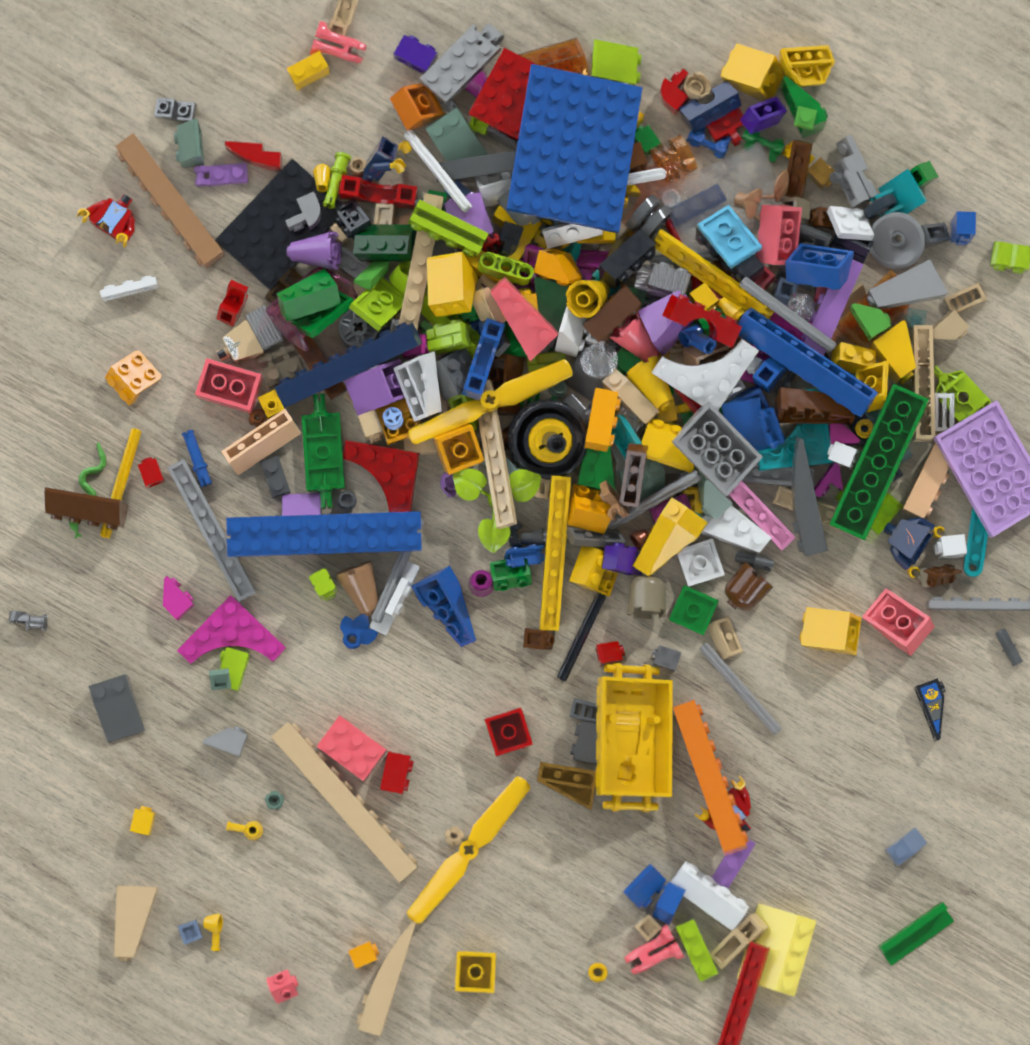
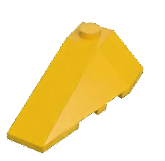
(671, 533)

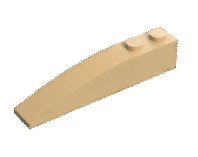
(924, 380)
(384, 986)

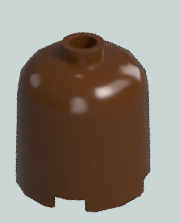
(745, 589)

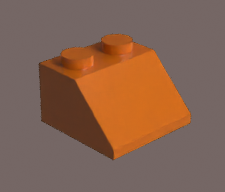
(416, 106)

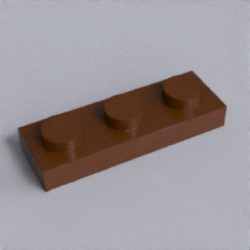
(798, 167)

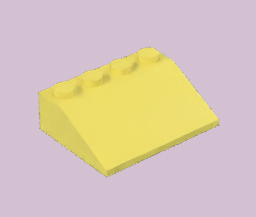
(789, 943)

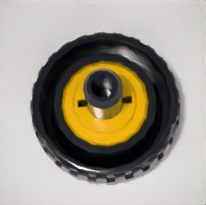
(547, 438)

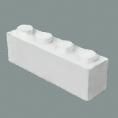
(710, 896)

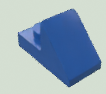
(668, 902)

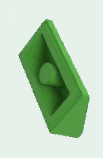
(372, 274)

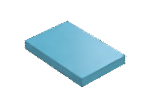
(729, 236)

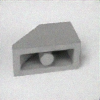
(229, 740)

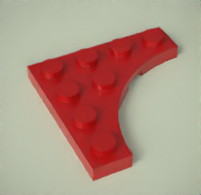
(392, 469)

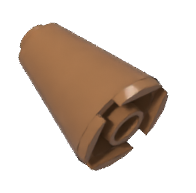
(360, 586)

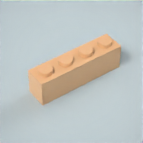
(261, 442)
(927, 485)

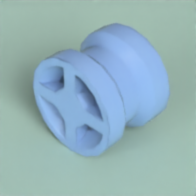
(391, 414)

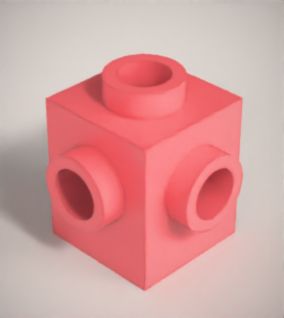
(282, 986)

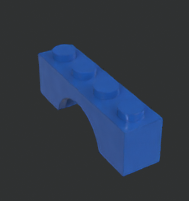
(483, 359)

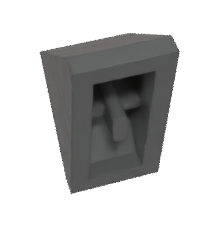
(935, 234)

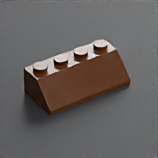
(86, 508)

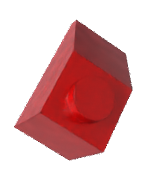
(609, 653)

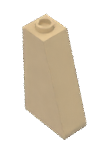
(132, 915)

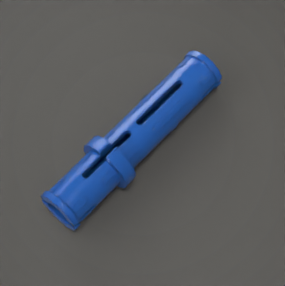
(200, 466)

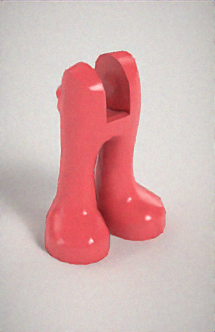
(347, 43)
(649, 961)

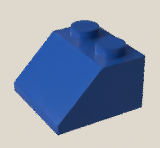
(645, 886)

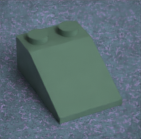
(455, 137)

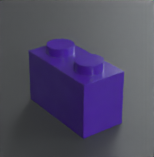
(415, 54)
(763, 115)
(621, 559)

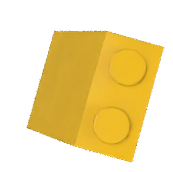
(753, 72)
(450, 284)
(897, 350)
(830, 630)

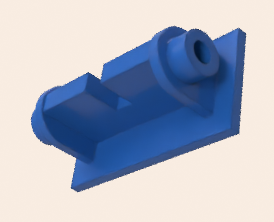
(770, 427)
(515, 556)

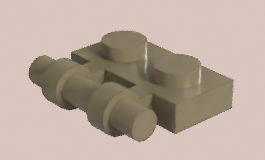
(282, 369)

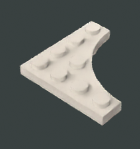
(708, 381)

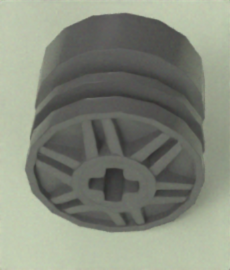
(348, 332)

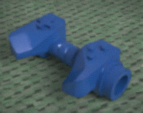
(698, 139)

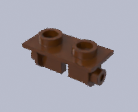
(941, 575)

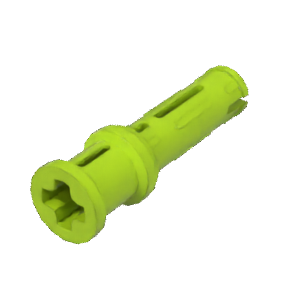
(337, 171)

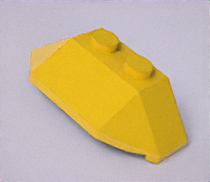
(807, 64)

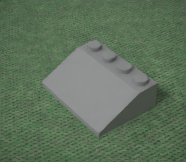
(716, 448)

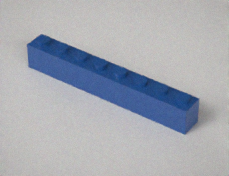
(806, 362)

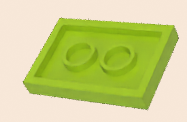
(378, 304)

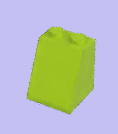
(615, 62)

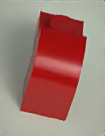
(670, 93)
(233, 303)

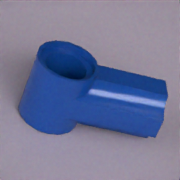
(695, 336)

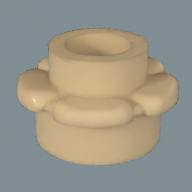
(357, 161)
(459, 836)

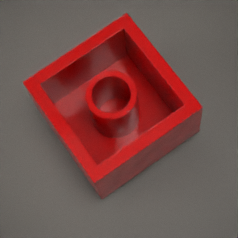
(508, 732)

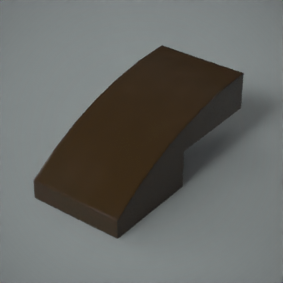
(288, 279)

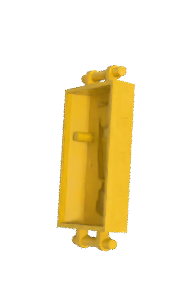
(634, 737)

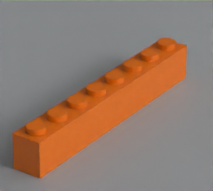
(710, 778)

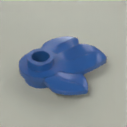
(358, 628)

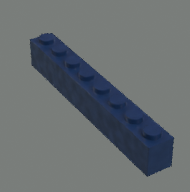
(345, 366)

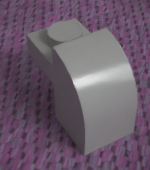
(310, 213)

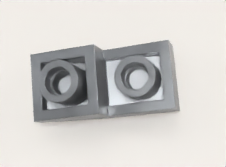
(175, 110)

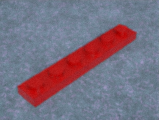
(744, 994)

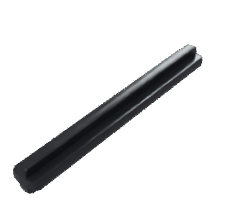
(581, 636)

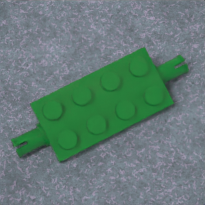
(323, 451)

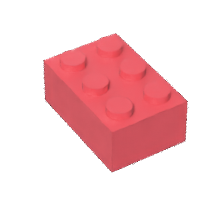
(778, 233)
(229, 386)
(352, 748)

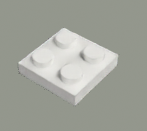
(850, 223)
(700, 563)

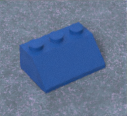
(819, 266)

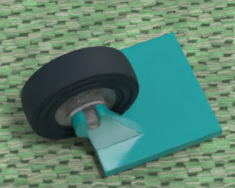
(898, 195)

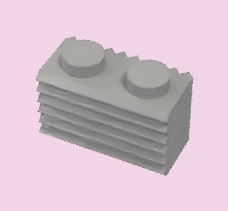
(668, 279)
(264, 329)

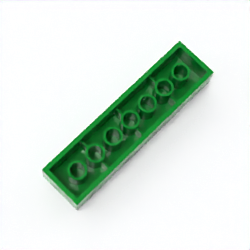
(879, 462)

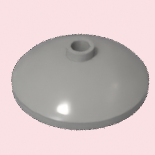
(888, 249)

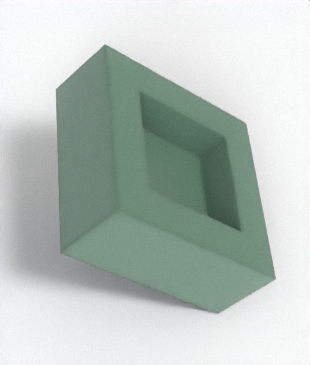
(220, 679)

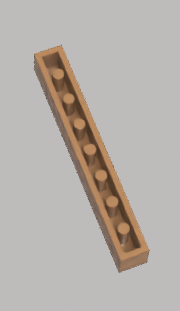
(169, 200)

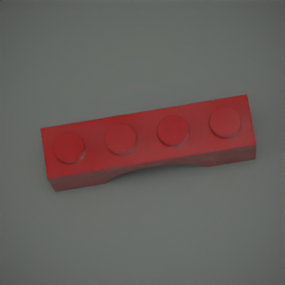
(363, 191)
(720, 329)

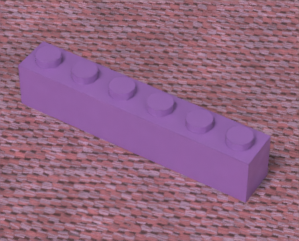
(831, 308)

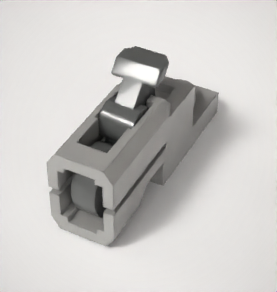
(850, 173)

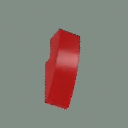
(254, 154)

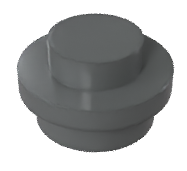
(347, 500)

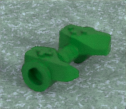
(775, 146)

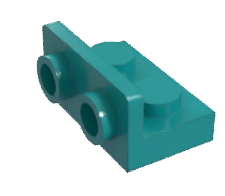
(624, 435)

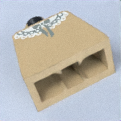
(240, 344)

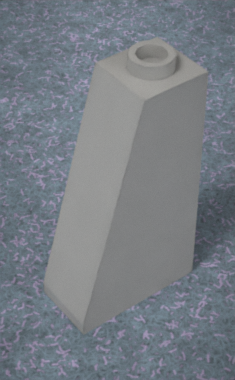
(910, 287)

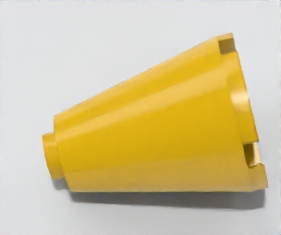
(586, 297)
(650, 385)

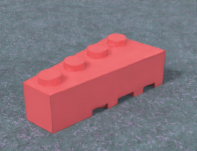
(524, 319)

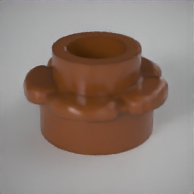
(262, 417)

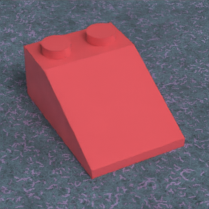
(899, 621)

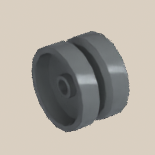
(646, 217)

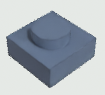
(190, 932)

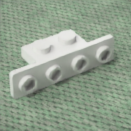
(395, 604)

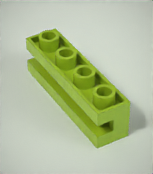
(447, 228)

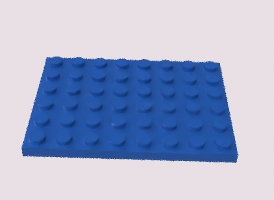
(574, 148)

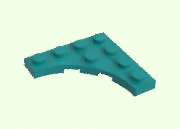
(816, 444)

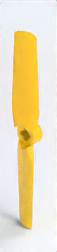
(507, 394)
(455, 866)

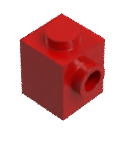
(151, 472)

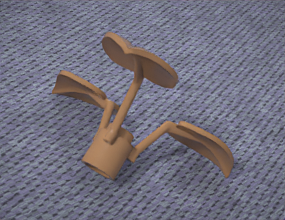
(751, 201)

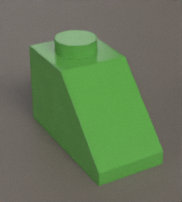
(870, 320)

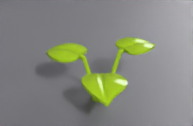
(468, 486)

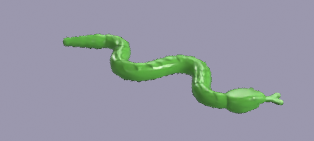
(85, 486)

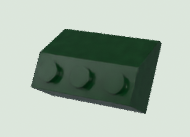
(385, 243)

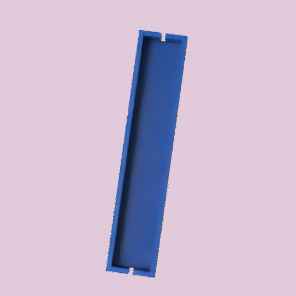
(323, 534)

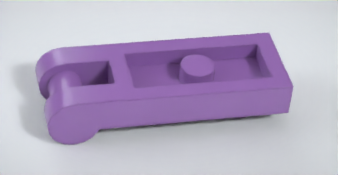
(221, 174)

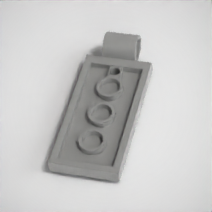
(462, 62)

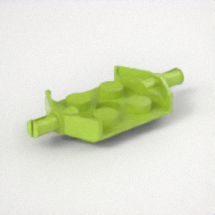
(957, 383)

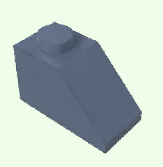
(905, 847)

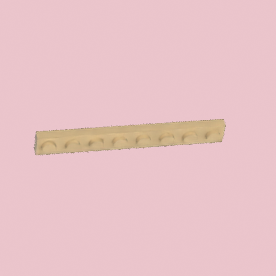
(418, 271)
(496, 465)

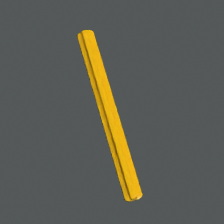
(123, 472)

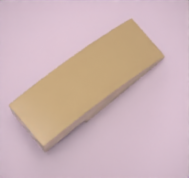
(738, 940)

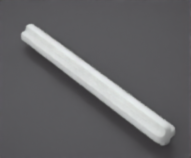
(438, 171)

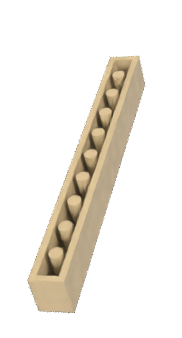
(344, 802)

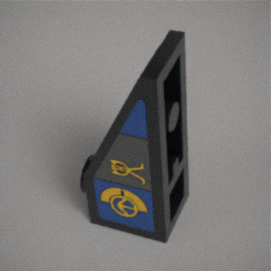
(932, 703)

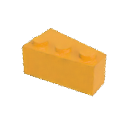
(602, 420)

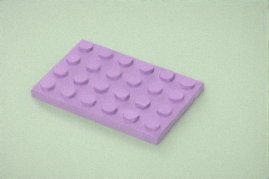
(989, 467)

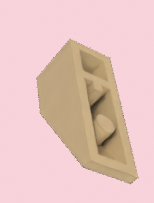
(630, 397)

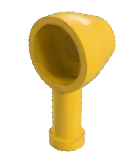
(245, 829)
(214, 924)

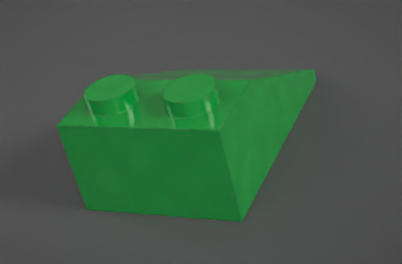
(795, 97)

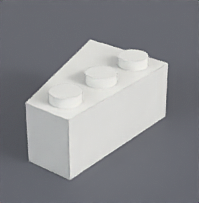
(420, 386)
(738, 531)

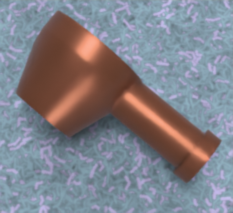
(639, 538)

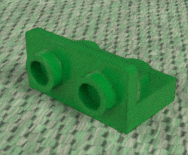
(507, 577)

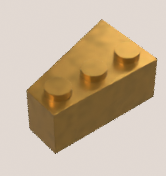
(569, 782)

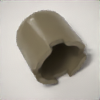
(647, 597)

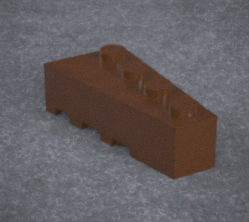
(810, 407)

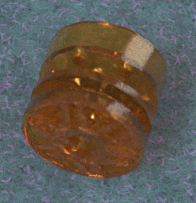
(675, 158)

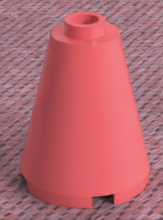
(635, 338)

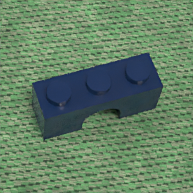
(699, 115)

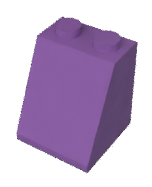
(475, 216)
(661, 329)
(374, 388)

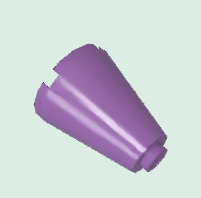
(317, 251)

